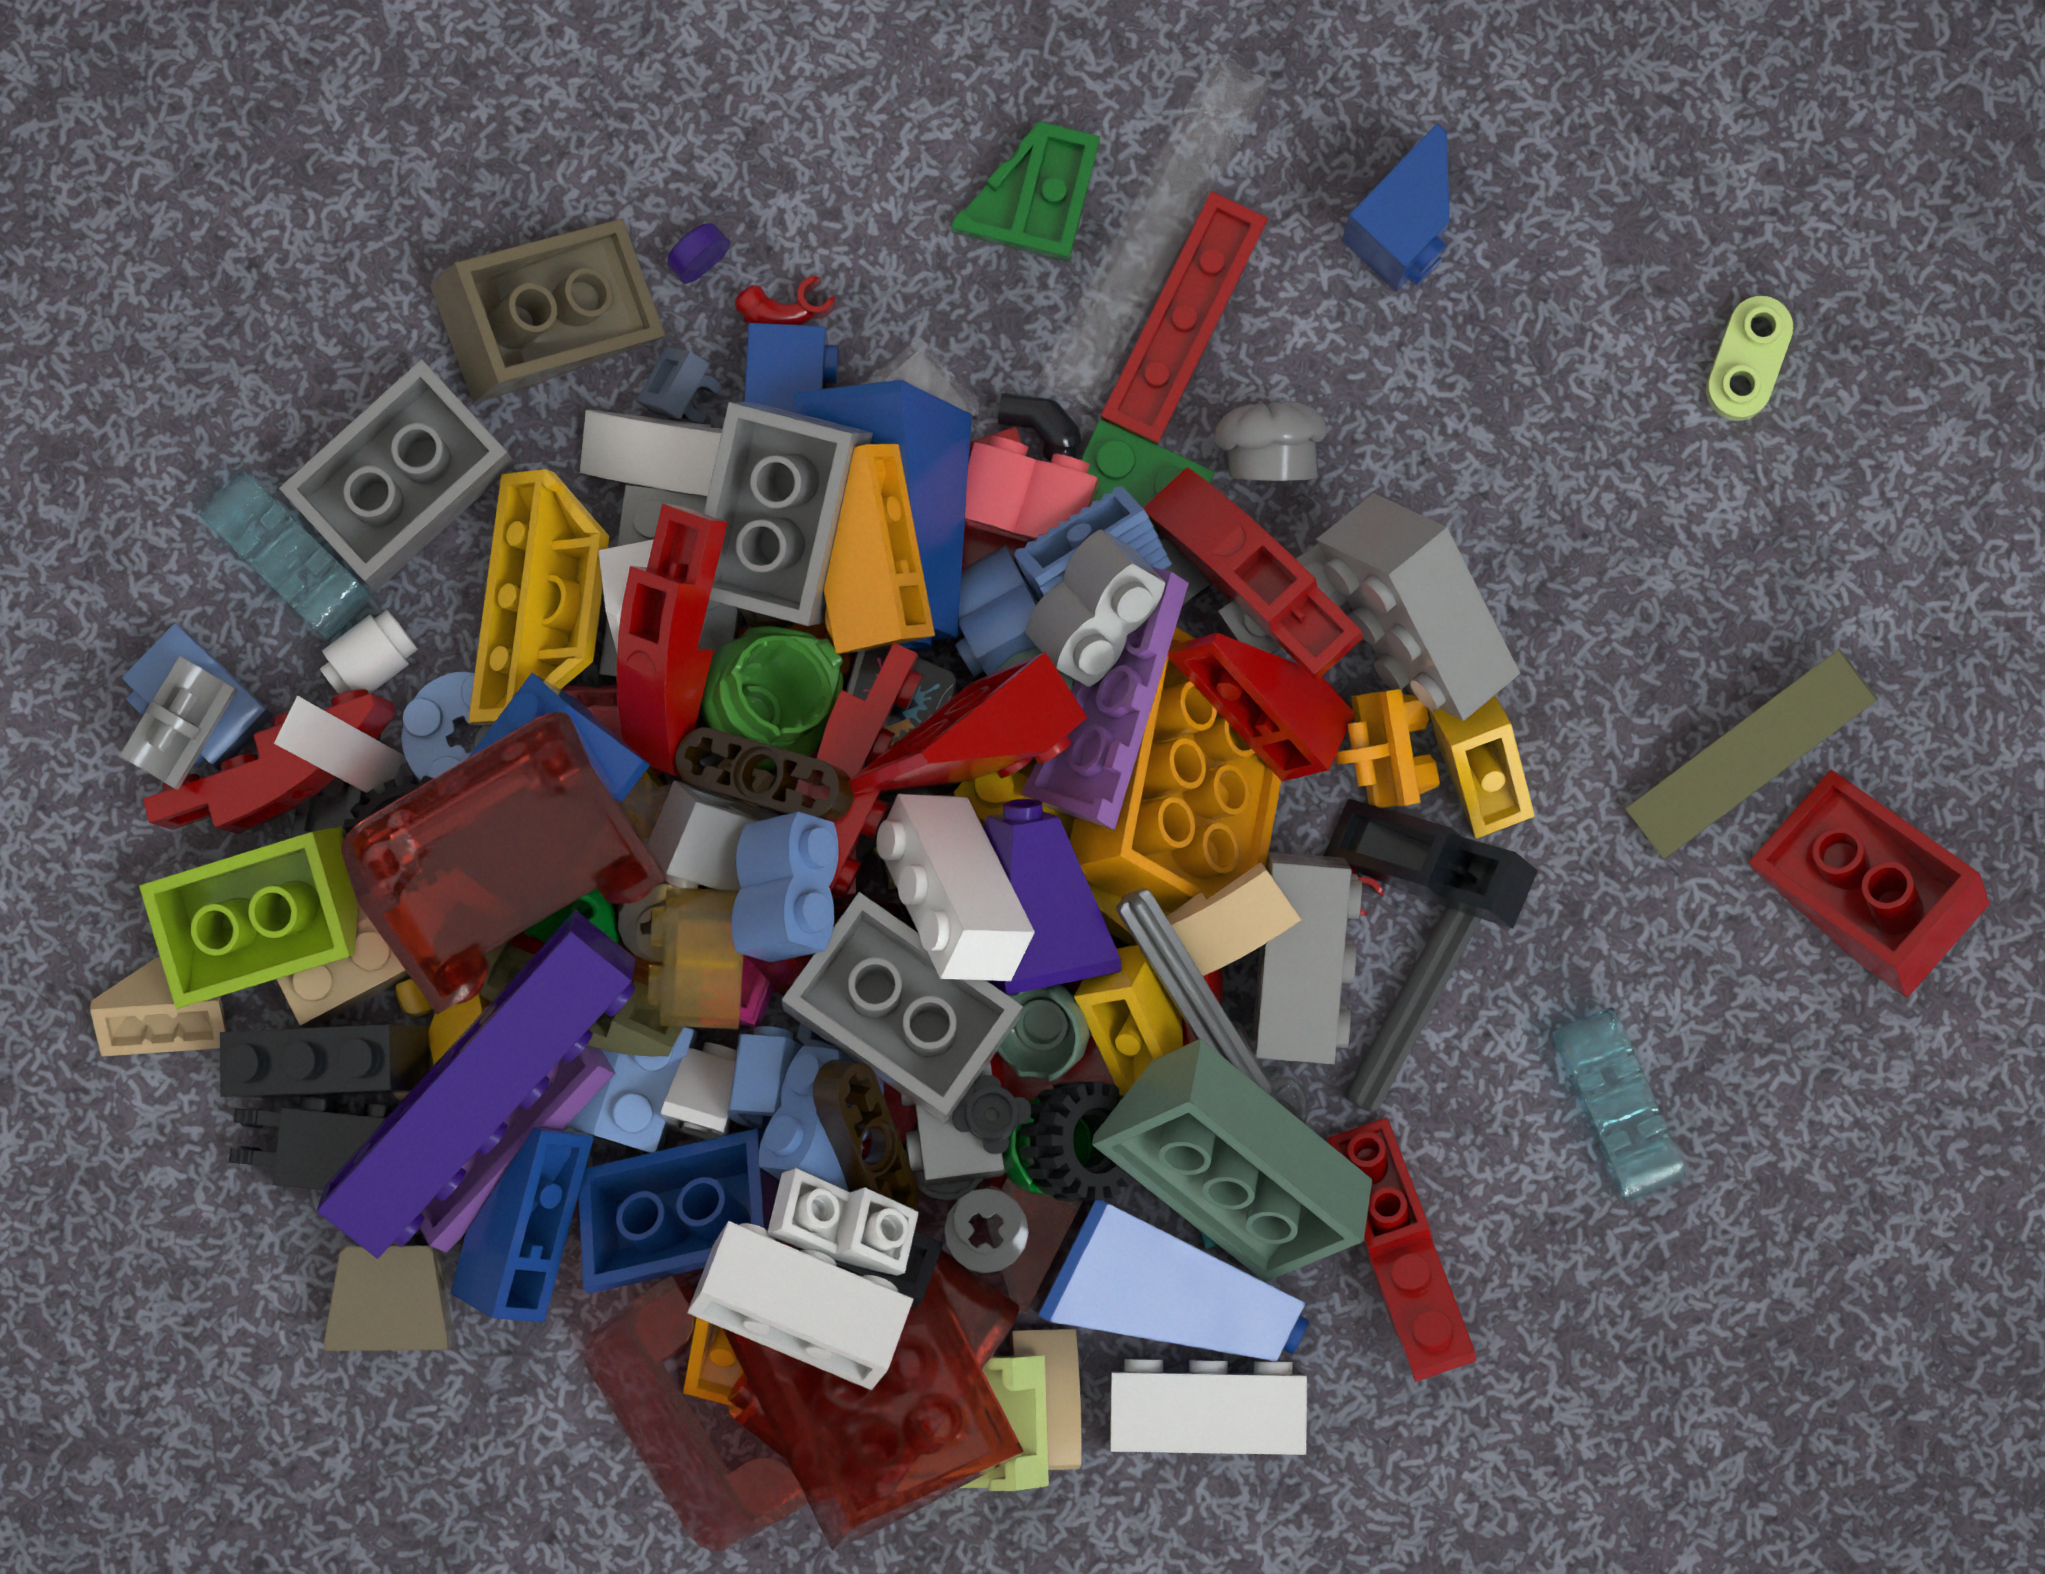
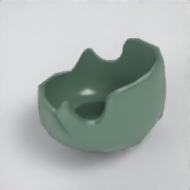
(1048, 1034)

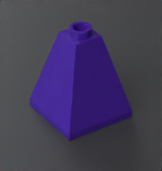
(1050, 884)

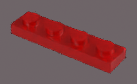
(1184, 318)

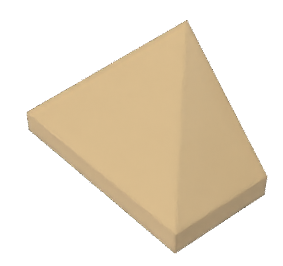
(142, 1017)

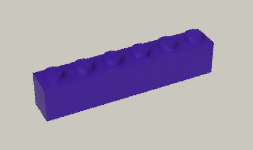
(478, 1085)

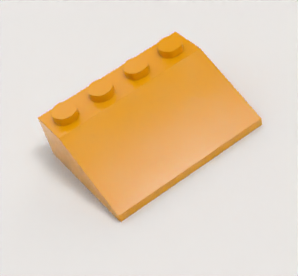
(1192, 808)

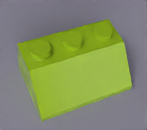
(253, 917)

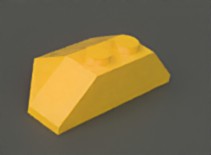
(538, 591)

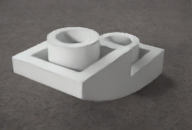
(846, 1226)

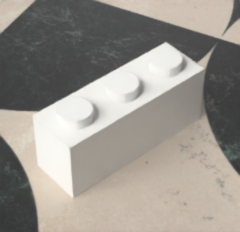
(954, 887)
(801, 1304)
(1208, 1408)

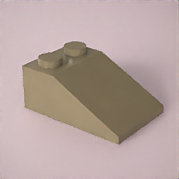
(545, 308)

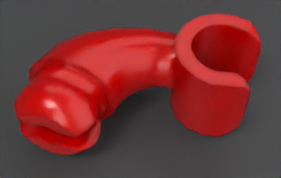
(760, 309)

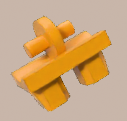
(1384, 749)

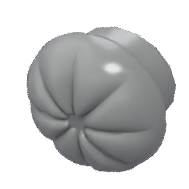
(1271, 441)

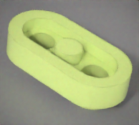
(1749, 356)

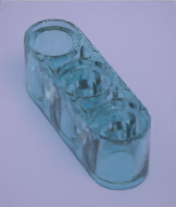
(285, 555)
(1621, 1104)

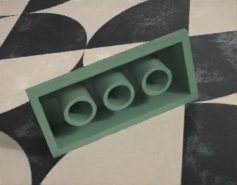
(1236, 1163)

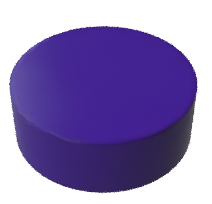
(697, 252)

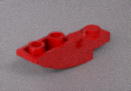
(1253, 571)
(659, 635)
(856, 738)
(264, 788)
(1405, 1257)

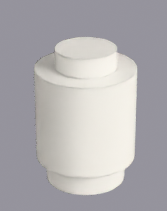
(368, 654)

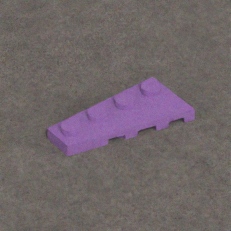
(1097, 767)
(566, 1095)

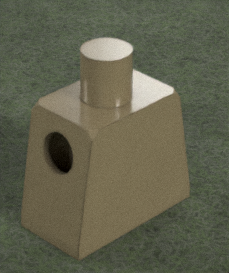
(389, 1301)

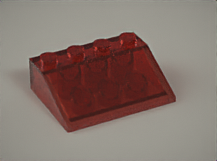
(889, 1448)

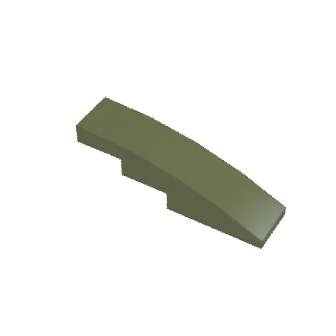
(1751, 753)

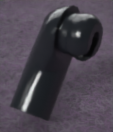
(1046, 418)

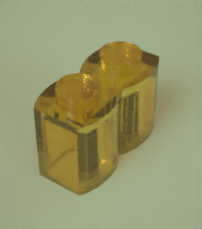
(700, 964)

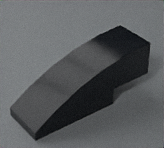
(1433, 862)

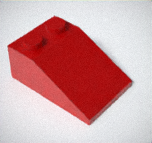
(982, 730)
(1872, 882)

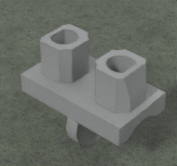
(178, 722)

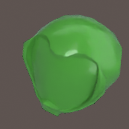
(778, 671)

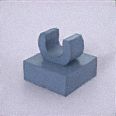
(674, 384)

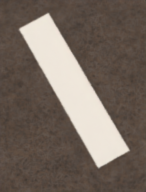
(338, 747)

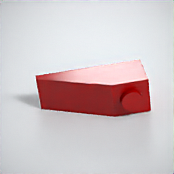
(1268, 702)

